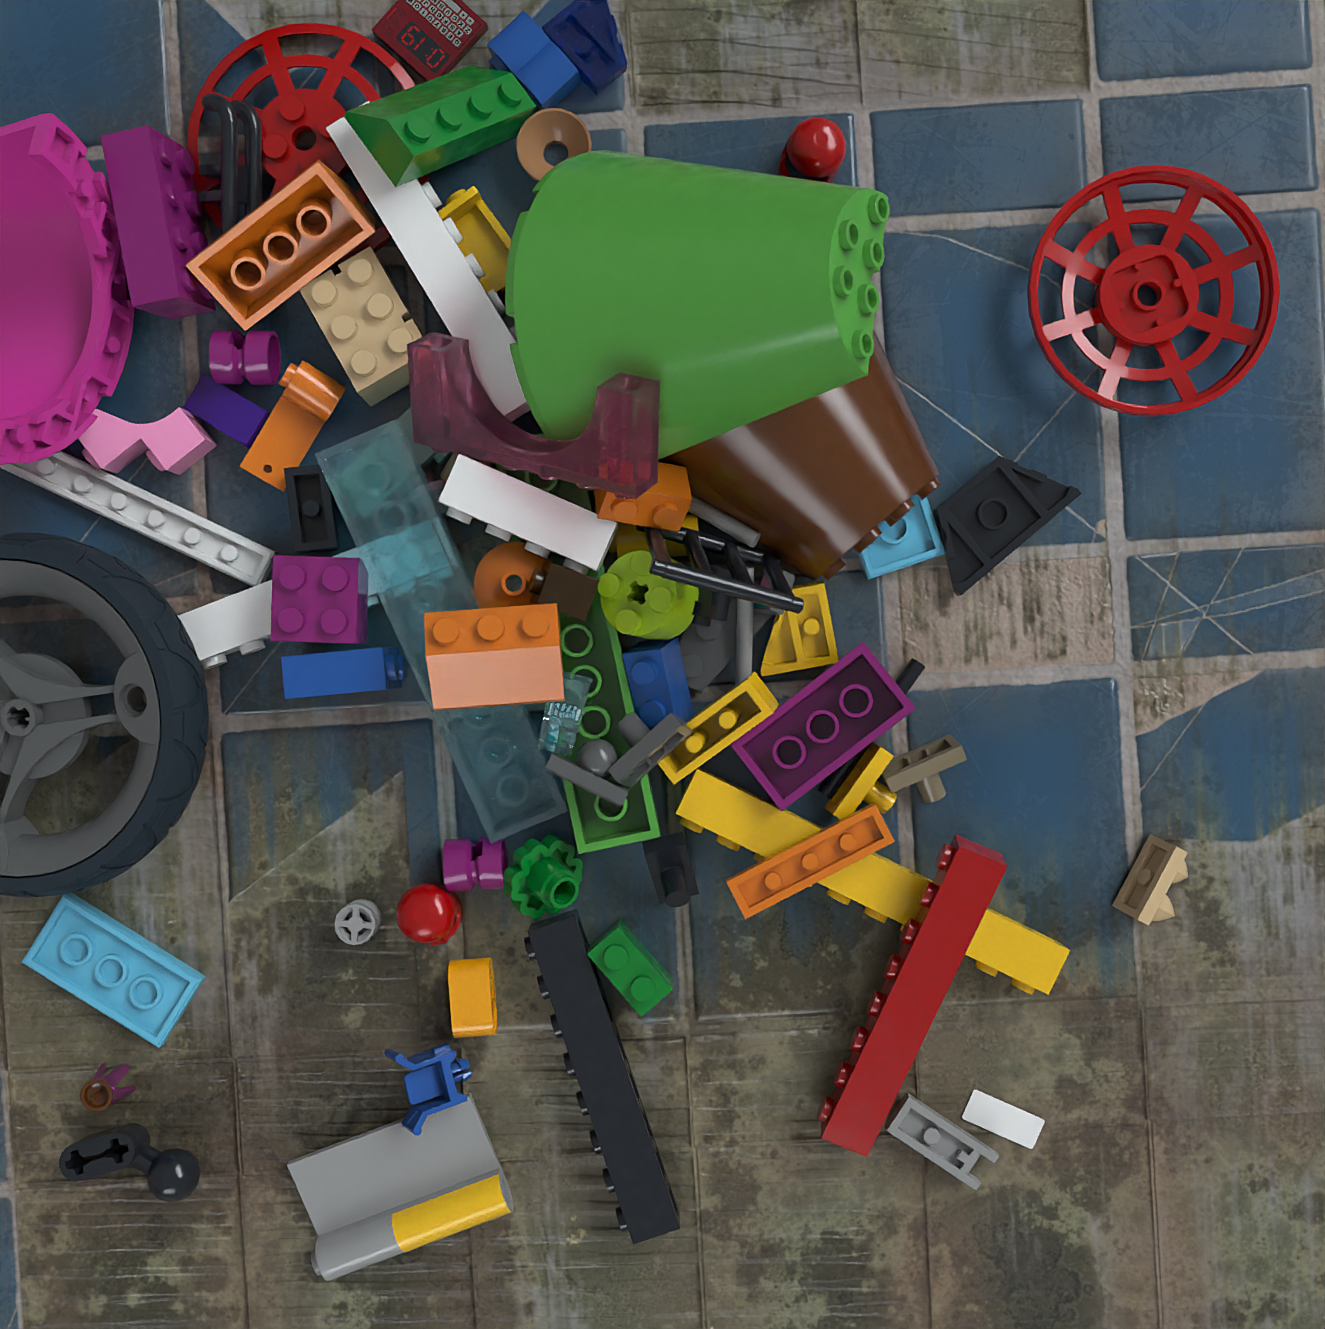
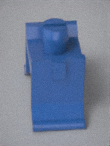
(431, 1083)

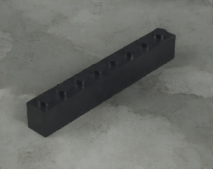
(603, 1076)

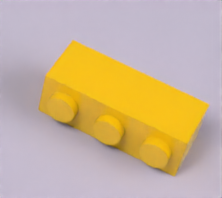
(720, 726)

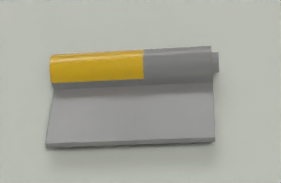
(400, 1189)

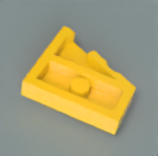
(801, 638)

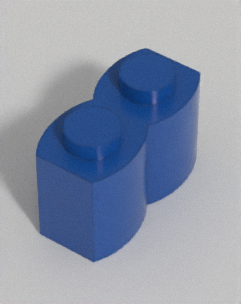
(534, 61)

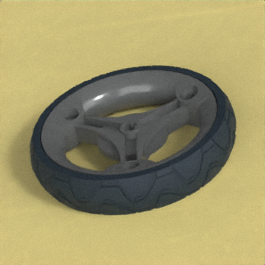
(50, 718)

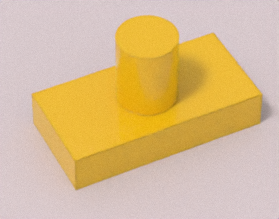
(863, 785)

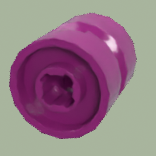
(241, 357)
(474, 864)

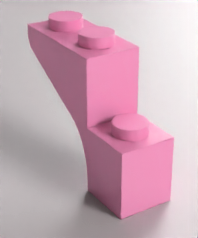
(172, 442)

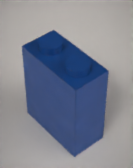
(342, 672)

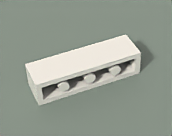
(527, 513)

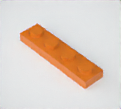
(809, 860)

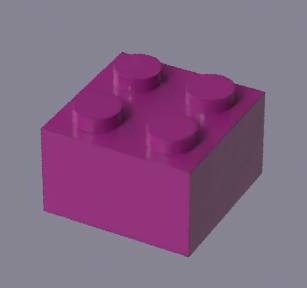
(319, 599)

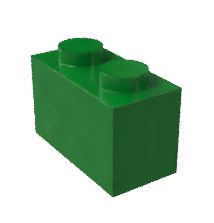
(630, 967)

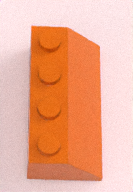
(283, 244)

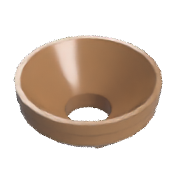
(547, 129)

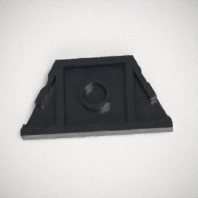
(995, 516)

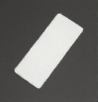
(1003, 1119)

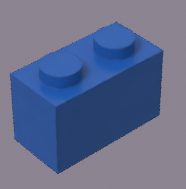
(658, 681)

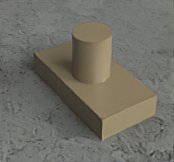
(923, 766)

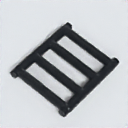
(734, 554)

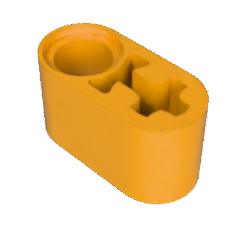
(472, 997)

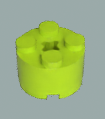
(644, 602)

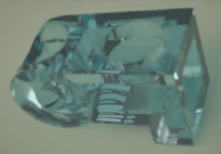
(564, 718)

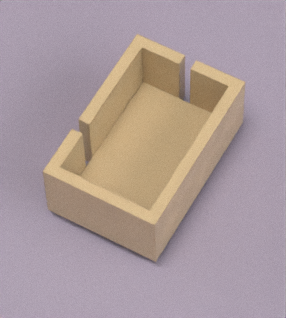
(365, 324)

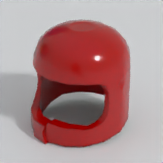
(814, 149)
(428, 913)

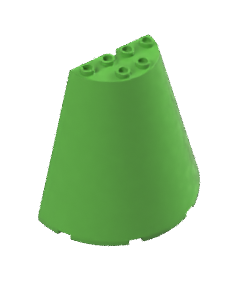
(690, 277)

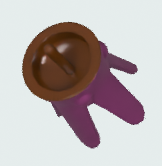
(102, 1090)

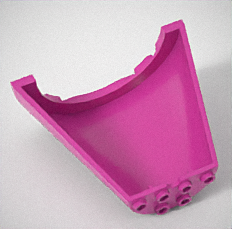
(59, 290)

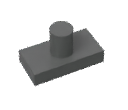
(646, 746)

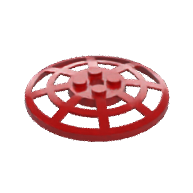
(297, 110)
(1170, 279)

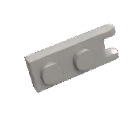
(938, 1139)

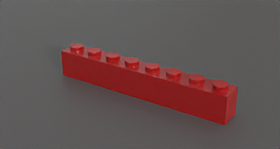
(911, 994)

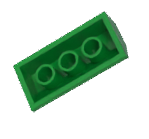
(441, 121)

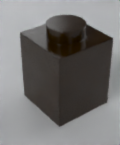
(565, 587)

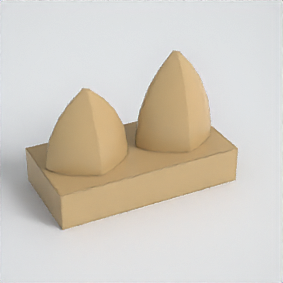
(1147, 883)

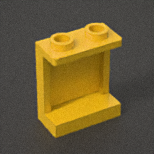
(481, 236)

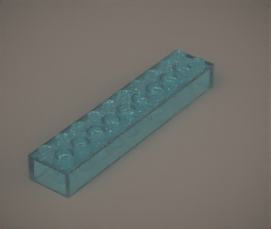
(422, 572)

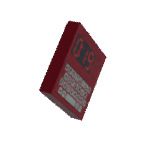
(430, 34)

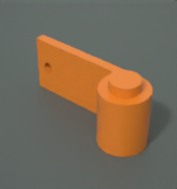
(293, 423)

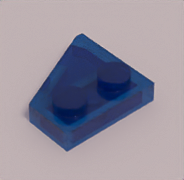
(590, 41)

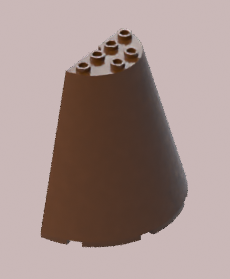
(819, 471)

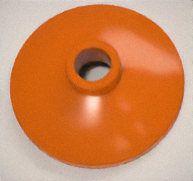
(497, 567)

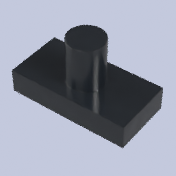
(671, 869)

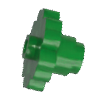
(543, 876)

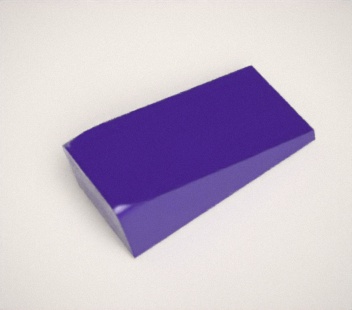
(226, 410)

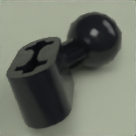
(170, 1173)

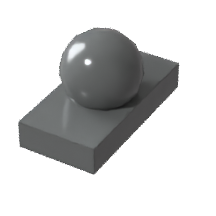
(591, 770)

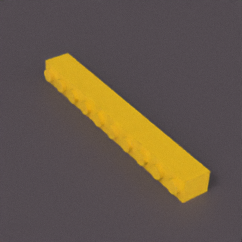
(873, 881)

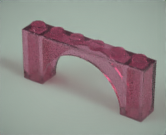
(457, 416)

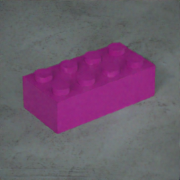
(157, 221)
(823, 726)

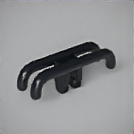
(238, 182)

